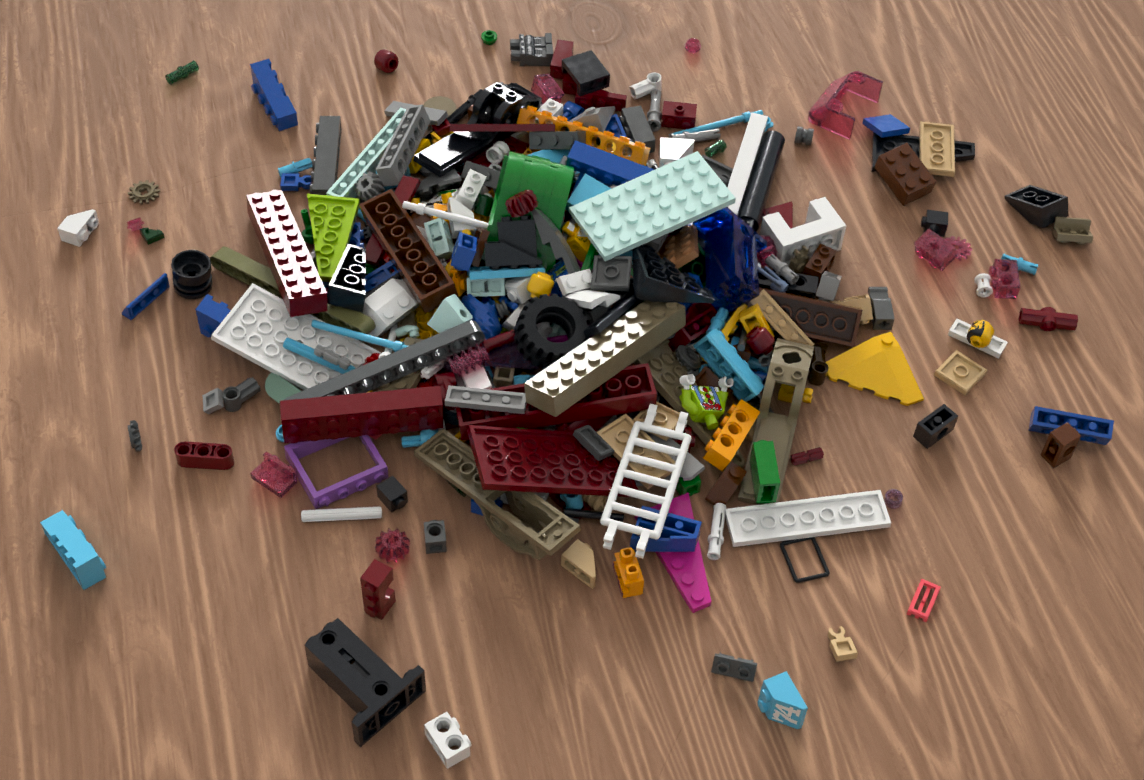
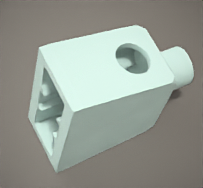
(449, 314)

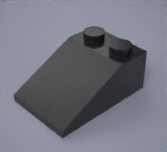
(1038, 205)

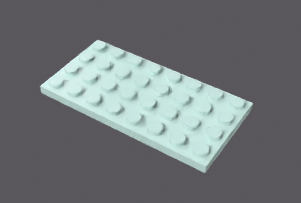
(651, 205)

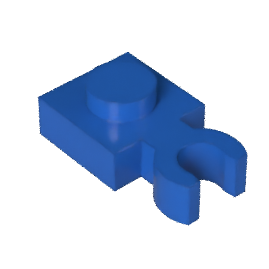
(293, 181)

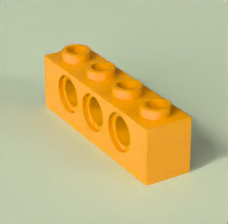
(731, 435)

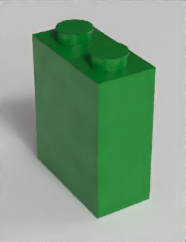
(764, 472)

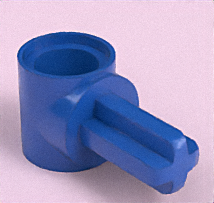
(571, 110)

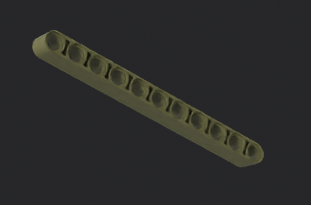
(253, 272)

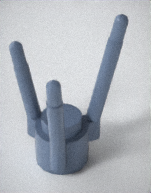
(777, 283)

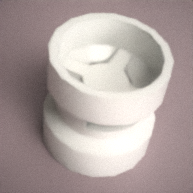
(497, 152)

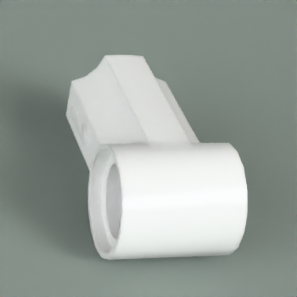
(646, 86)

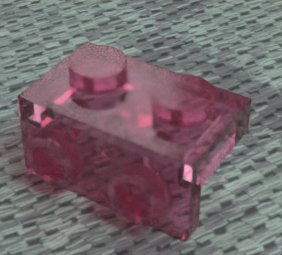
(275, 475)

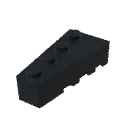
(348, 280)

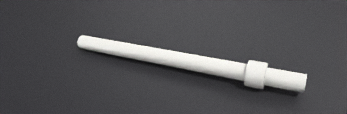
(422, 209)

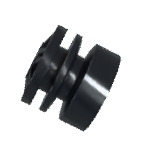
(191, 274)

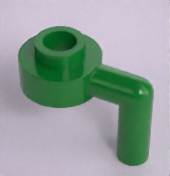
(307, 232)

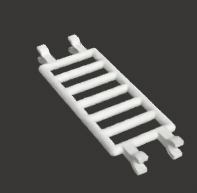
(622, 472)

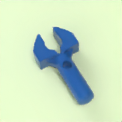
(510, 305)

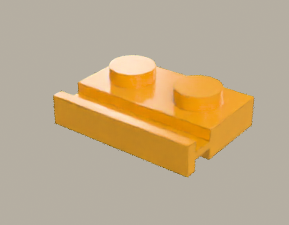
(459, 280)

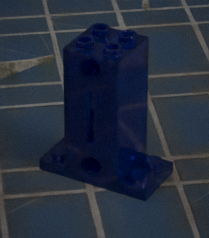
(730, 258)

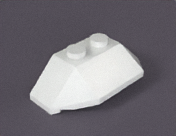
(389, 305)

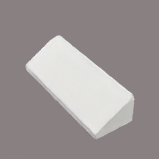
(476, 378)

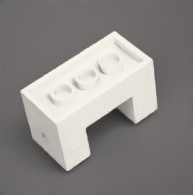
(821, 227)

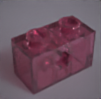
(935, 249)

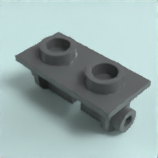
(736, 668)

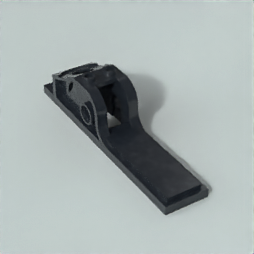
(496, 103)

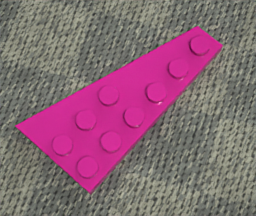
(686, 567)

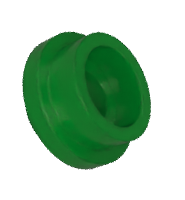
(489, 37)

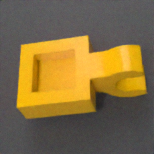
(786, 394)

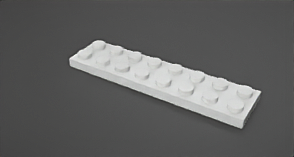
(807, 518)

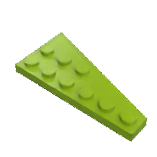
(331, 228)

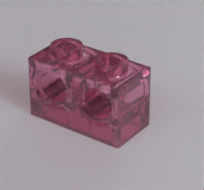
(1005, 278)

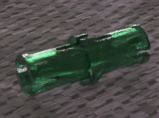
(182, 72)

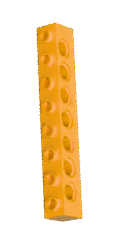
(639, 151)

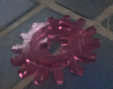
(965, 249)

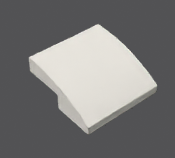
(592, 298)

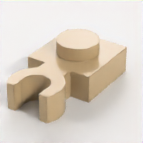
(841, 647)

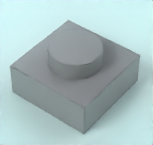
(213, 401)

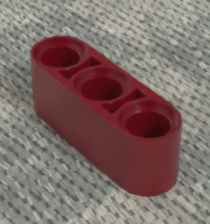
(204, 455)

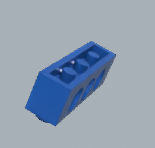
(1090, 428)

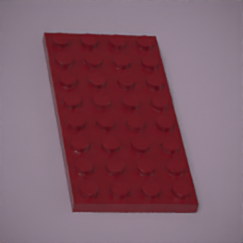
(540, 462)

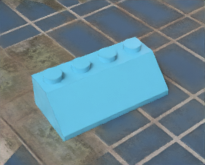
(727, 363)

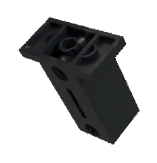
(362, 679)

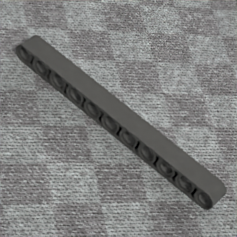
(398, 363)

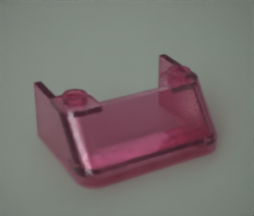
(828, 109)

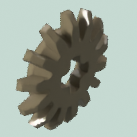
(136, 195)

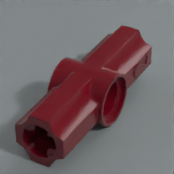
(1048, 319)

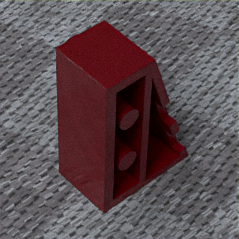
(697, 323)

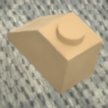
(580, 562)

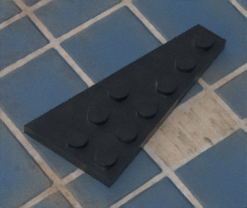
(963, 150)

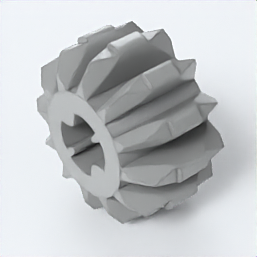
(369, 186)

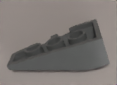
(434, 184)

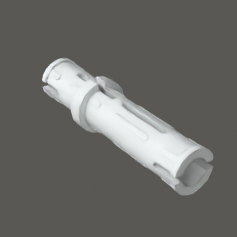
(716, 537)

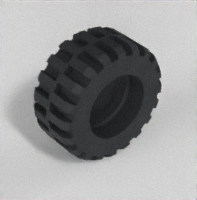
(553, 310)

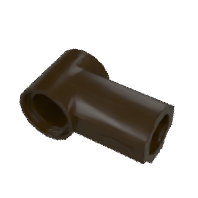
(818, 367)

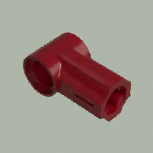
(443, 381)

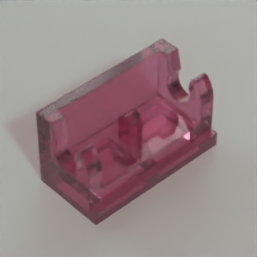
(546, 88)

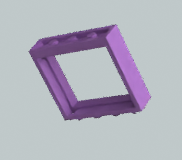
(343, 488)

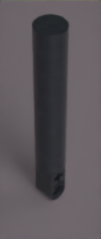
(761, 179)

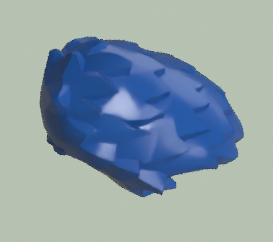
(484, 313)

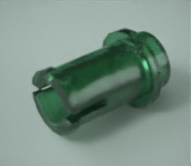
(718, 146)

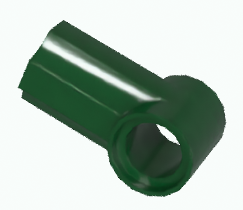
(483, 205)

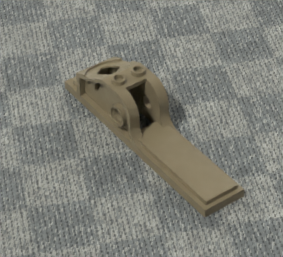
(789, 367)
(541, 526)

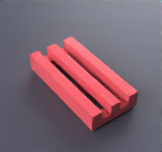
(918, 613)

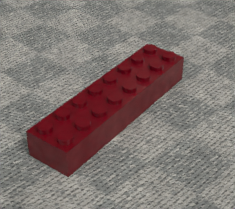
(361, 414)

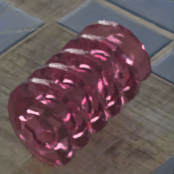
(469, 359)

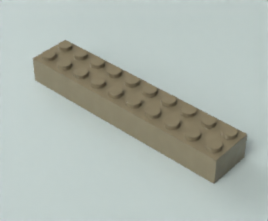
(603, 356)

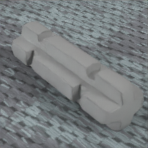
(332, 357)

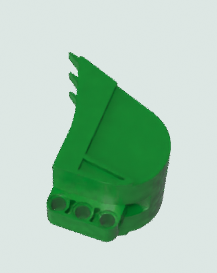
(550, 184)

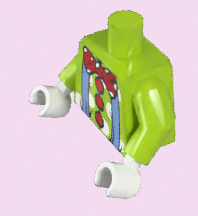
(704, 402)

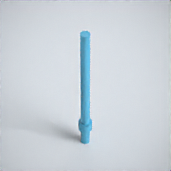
(742, 118)
(397, 345)

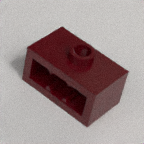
(678, 115)

